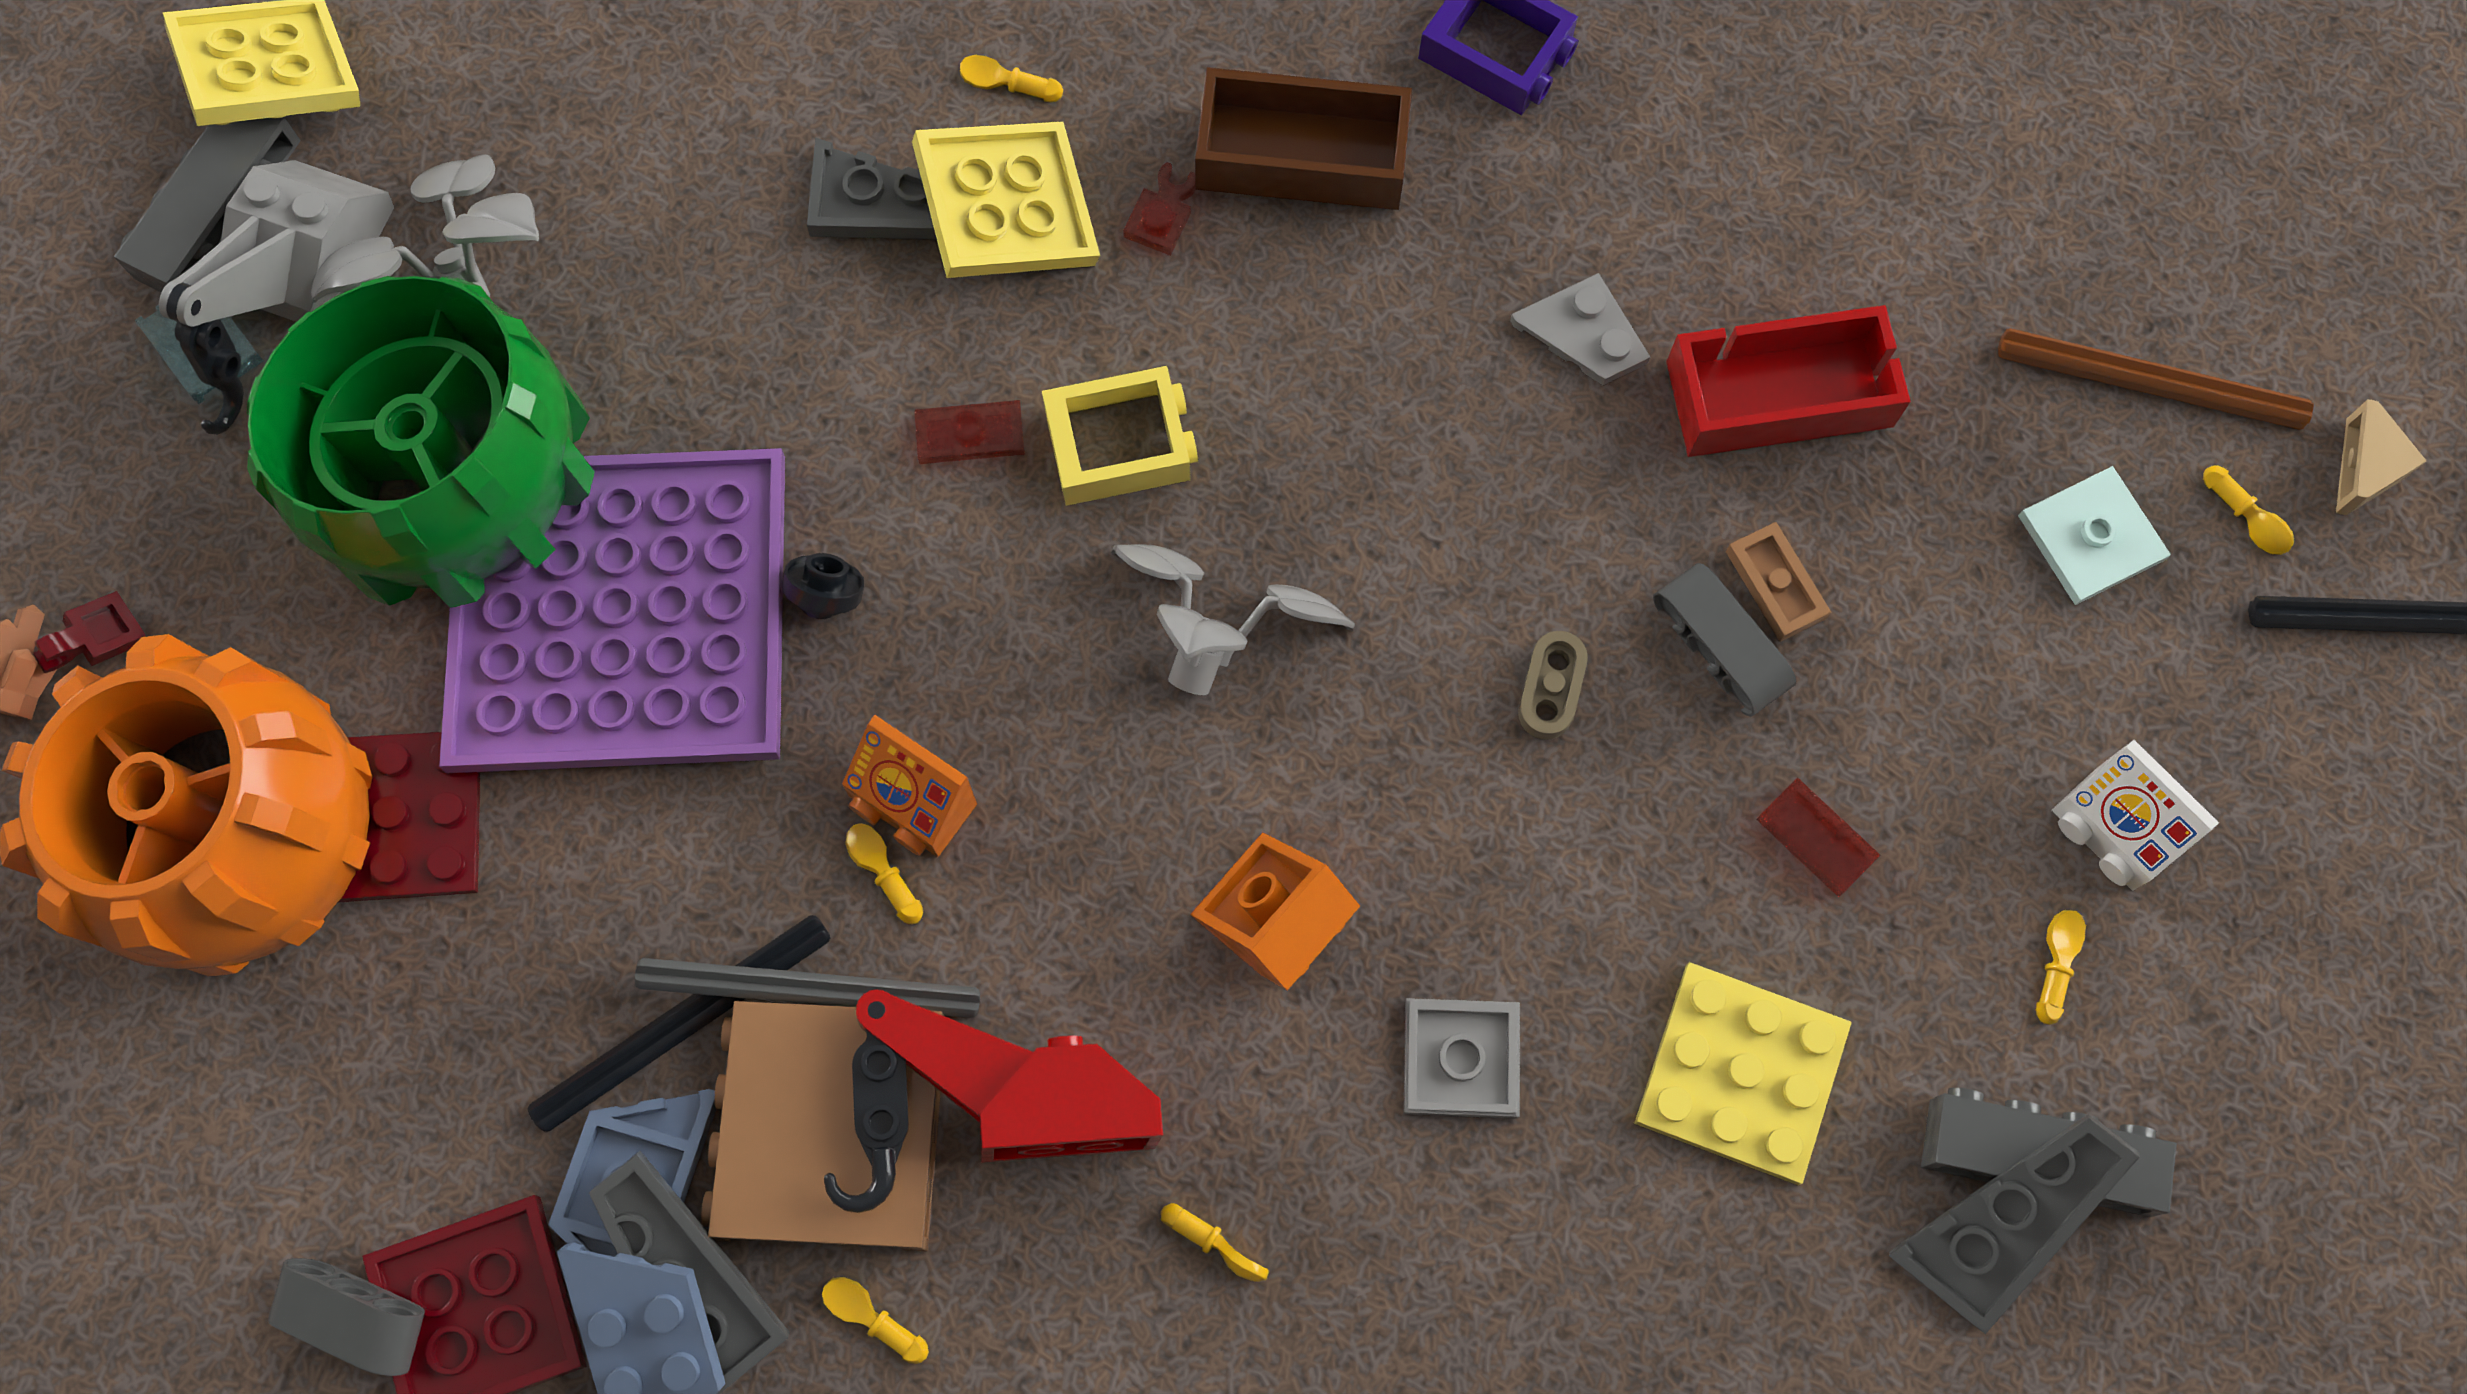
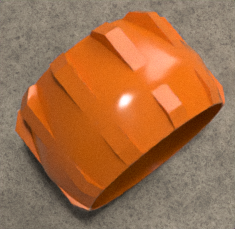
(220, 856)

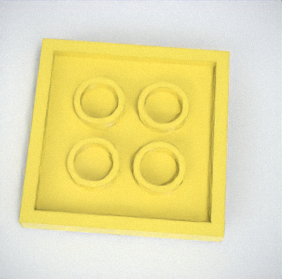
(260, 61)
(1005, 199)
(1743, 1073)

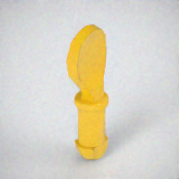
(988, 74)
(2264, 527)
(870, 852)
(2065, 941)
(1208, 1237)
(853, 1304)

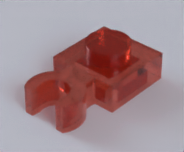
(1161, 215)

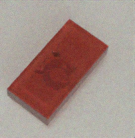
(969, 432)
(1818, 837)

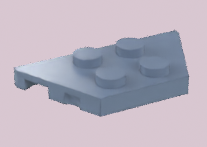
(664, 1130)
(641, 1324)

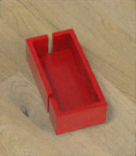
(1787, 381)

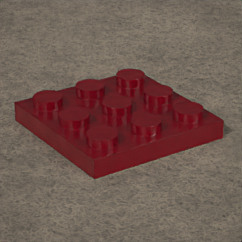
(419, 822)
(489, 1301)

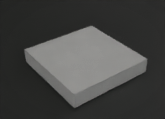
(1462, 1058)

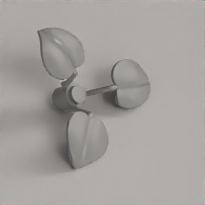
(489, 220)
(1209, 642)

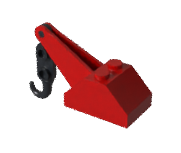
(1026, 1101)

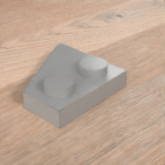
(1585, 328)

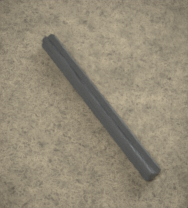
(798, 986)

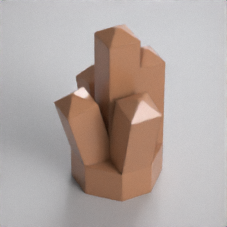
(20, 673)

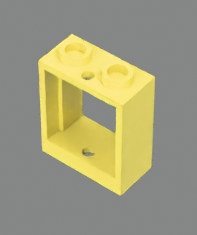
(1129, 476)

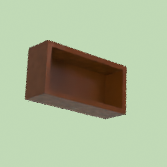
(1302, 138)

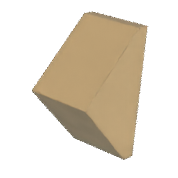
(2373, 456)

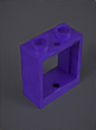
(1487, 76)

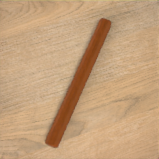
(2155, 379)

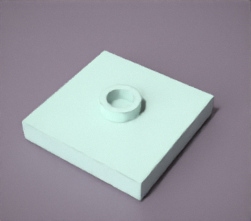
(2094, 535)

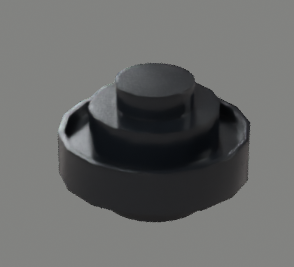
(822, 585)

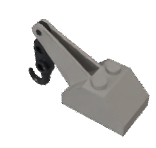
(270, 248)

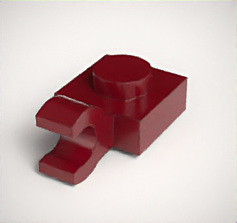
(95, 629)

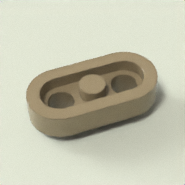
(1551, 686)

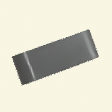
(1727, 638)
(346, 1316)

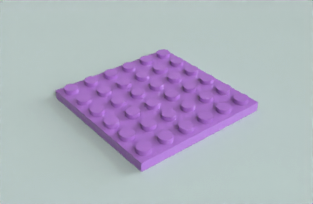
(639, 631)

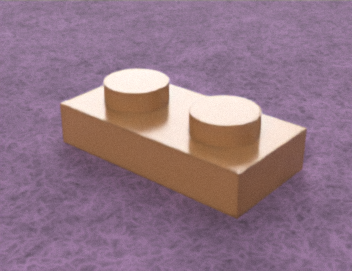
(1778, 581)

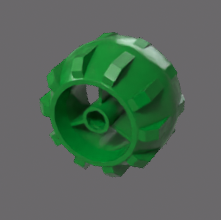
(403, 389)

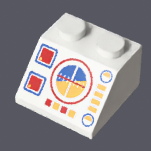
(2133, 817)

